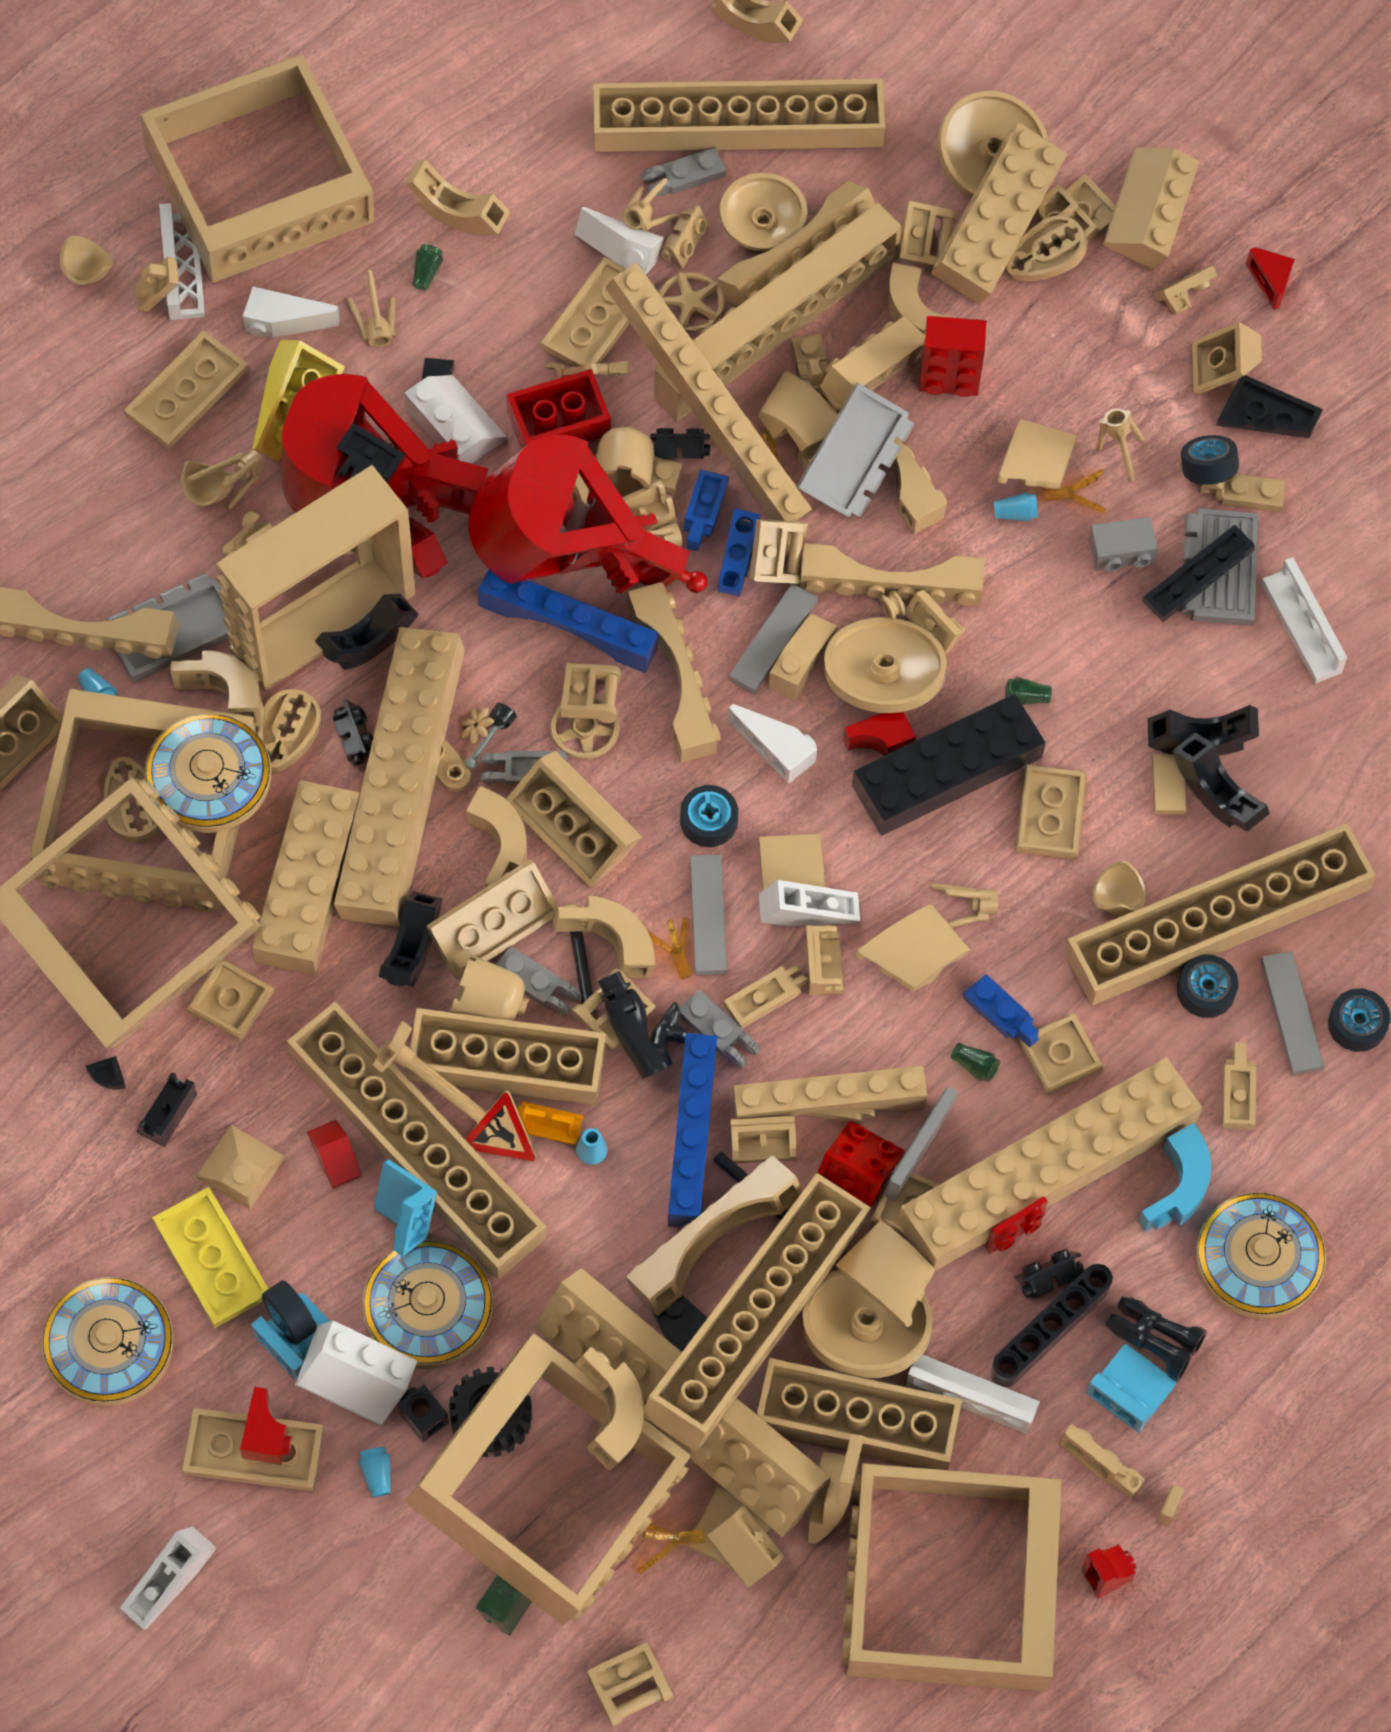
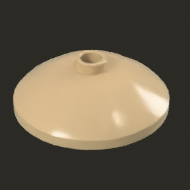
(766, 199)

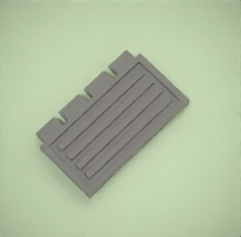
(853, 451)
(1233, 594)
(198, 619)

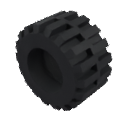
(469, 1394)

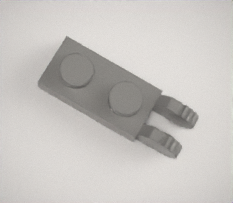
(686, 172)
(516, 765)
(539, 981)
(710, 1019)

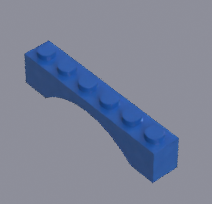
(616, 636)
(692, 1129)

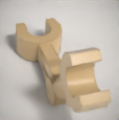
(609, 369)
(248, 529)

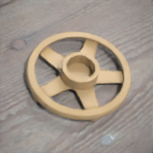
(691, 301)
(585, 730)

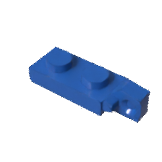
(704, 507)
(1001, 1010)

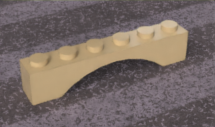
(755, 273)
(918, 499)
(830, 570)
(143, 631)
(692, 727)
(879, 1089)
(761, 1194)

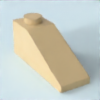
(801, 656)

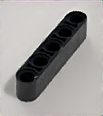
(1057, 1311)

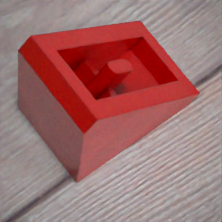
(1270, 273)
(334, 1153)

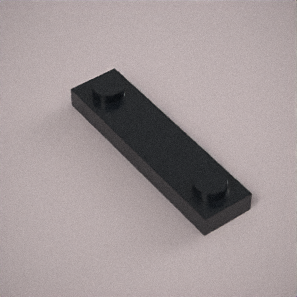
(1199, 573)

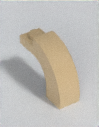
(759, 18)
(461, 210)
(904, 297)
(223, 674)
(501, 820)
(617, 926)
(623, 1406)

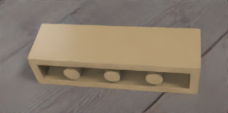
(875, 359)

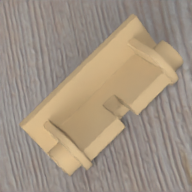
(690, 227)

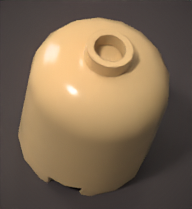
(626, 458)
(490, 991)

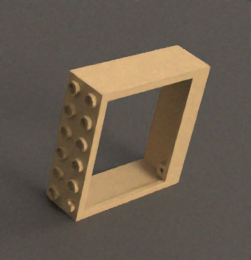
(277, 226)
(354, 514)
(111, 876)
(60, 966)
(434, 1490)
(1040, 1585)

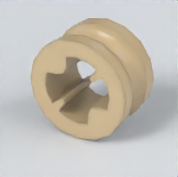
(892, 605)

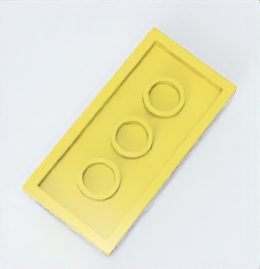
(211, 1257)

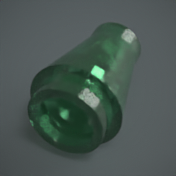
(427, 263)
(1028, 691)
(976, 1061)

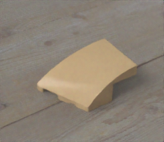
(1081, 202)
(797, 410)
(1037, 455)
(915, 948)
(888, 1271)
(835, 1495)

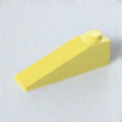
(289, 371)

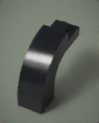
(370, 635)
(1227, 731)
(1214, 787)
(412, 941)

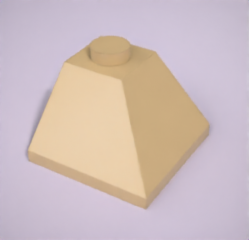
(1224, 356)
(240, 1167)

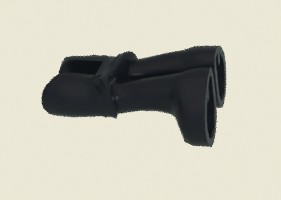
(1139, 1334)

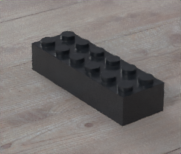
(948, 764)

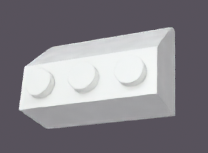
(450, 412)
(355, 1372)

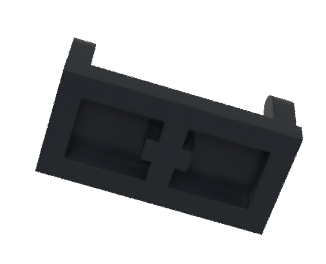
(167, 1110)

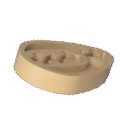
(1059, 260)
(304, 730)
(119, 821)

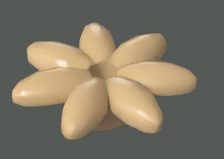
(477, 726)

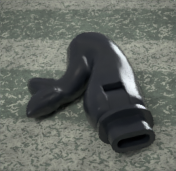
(629, 1023)

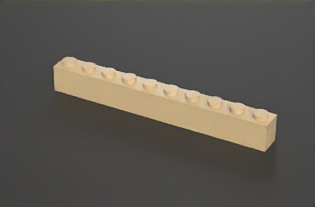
(706, 395)

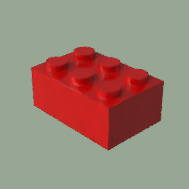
(952, 356)
(560, 407)

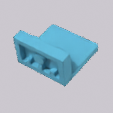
(407, 1204)
(273, 1340)
(1131, 1387)

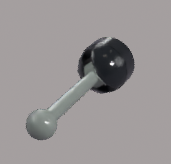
(503, 718)

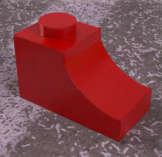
(426, 550)
(880, 733)
(263, 1436)
(1108, 1569)

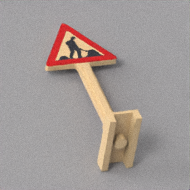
(496, 1131)

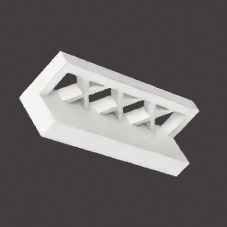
(169, 249)
(1305, 622)
(976, 1393)

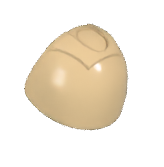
(84, 260)
(207, 489)
(1119, 889)

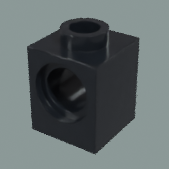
(431, 1423)

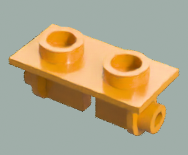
(550, 1122)

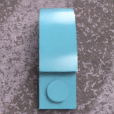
(1193, 1163)

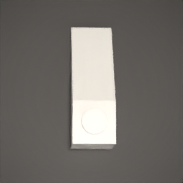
(618, 241)
(282, 314)
(775, 741)
(804, 904)
(168, 1576)

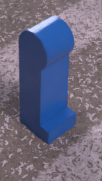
(738, 552)

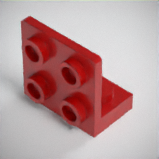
(860, 1162)
(1026, 1221)

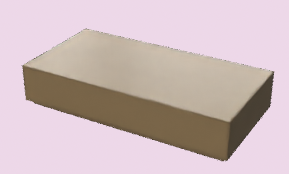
(1168, 786)

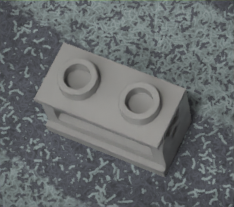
(1123, 544)

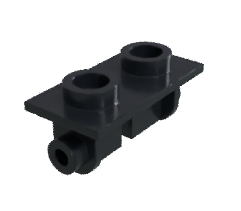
(692, 443)
(352, 721)
(1038, 1276)

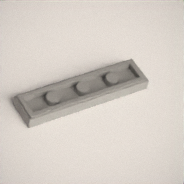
(772, 638)
(708, 915)
(1292, 1013)
(921, 1143)

